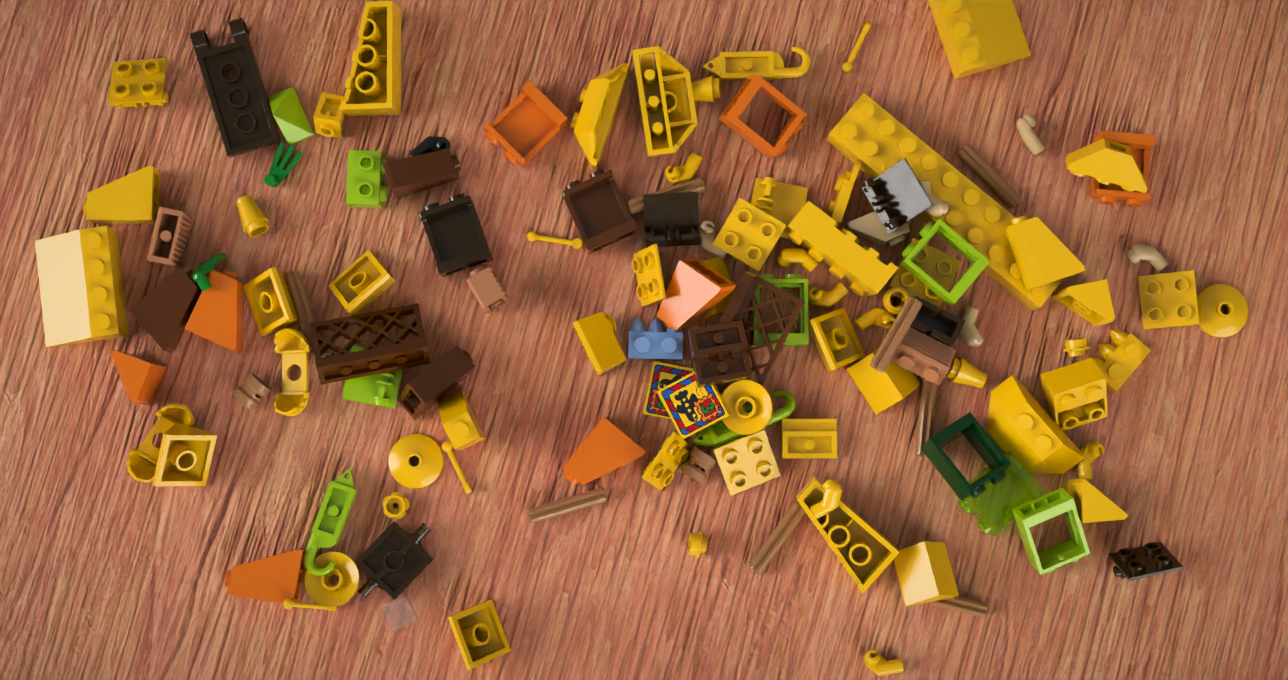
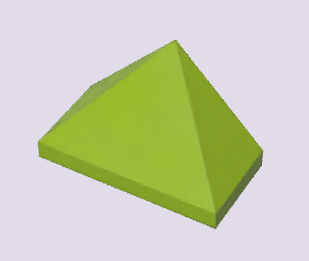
(290, 116)

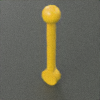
(847, 66)
(576, 243)
(447, 447)
(289, 603)

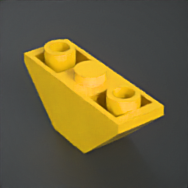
(1109, 164)

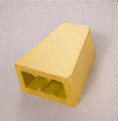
(126, 200)
(1040, 253)
(460, 421)

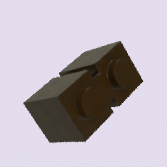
(943, 327)

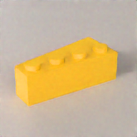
(376, 65)
(839, 250)
(853, 539)

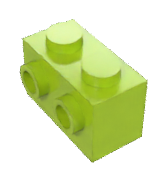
(366, 179)

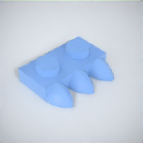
(654, 343)

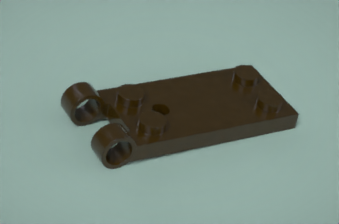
(239, 101)

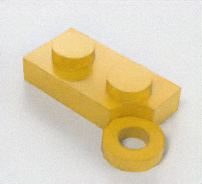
(844, 187)

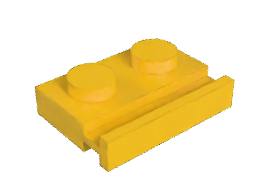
(809, 439)

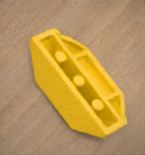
(664, 100)
(598, 112)
(1028, 431)

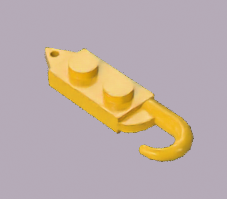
(767, 64)

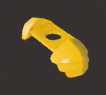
(294, 351)
(143, 461)

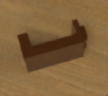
(599, 211)

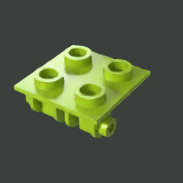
(374, 389)

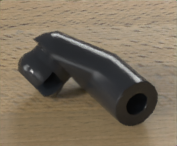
(431, 144)

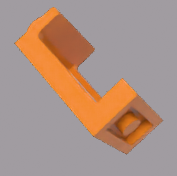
(526, 125)
(1140, 146)

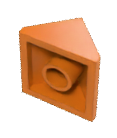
(138, 376)

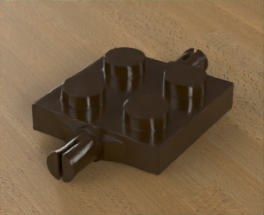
(394, 560)

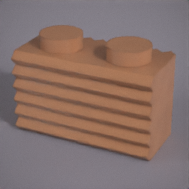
(169, 237)
(487, 288)
(924, 356)

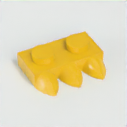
(1122, 359)

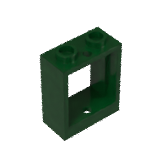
(981, 443)

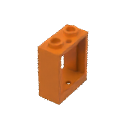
(742, 99)

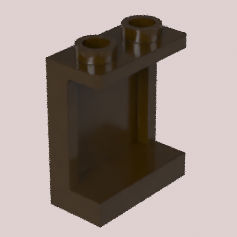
(455, 235)

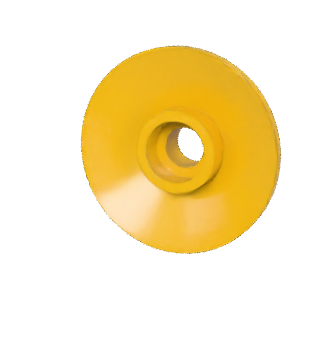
(1210, 315)
(737, 396)
(429, 464)
(320, 587)

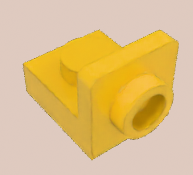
(328, 117)

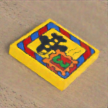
(662, 376)
(692, 407)

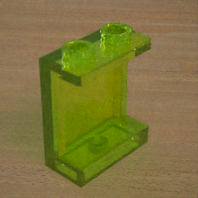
(995, 504)

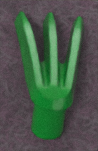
(277, 173)
(204, 268)

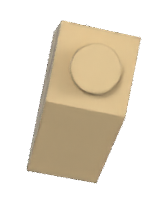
(872, 229)

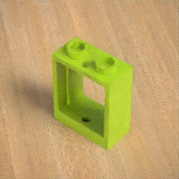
(978, 261)
(791, 281)
(1043, 509)

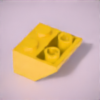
(1075, 394)

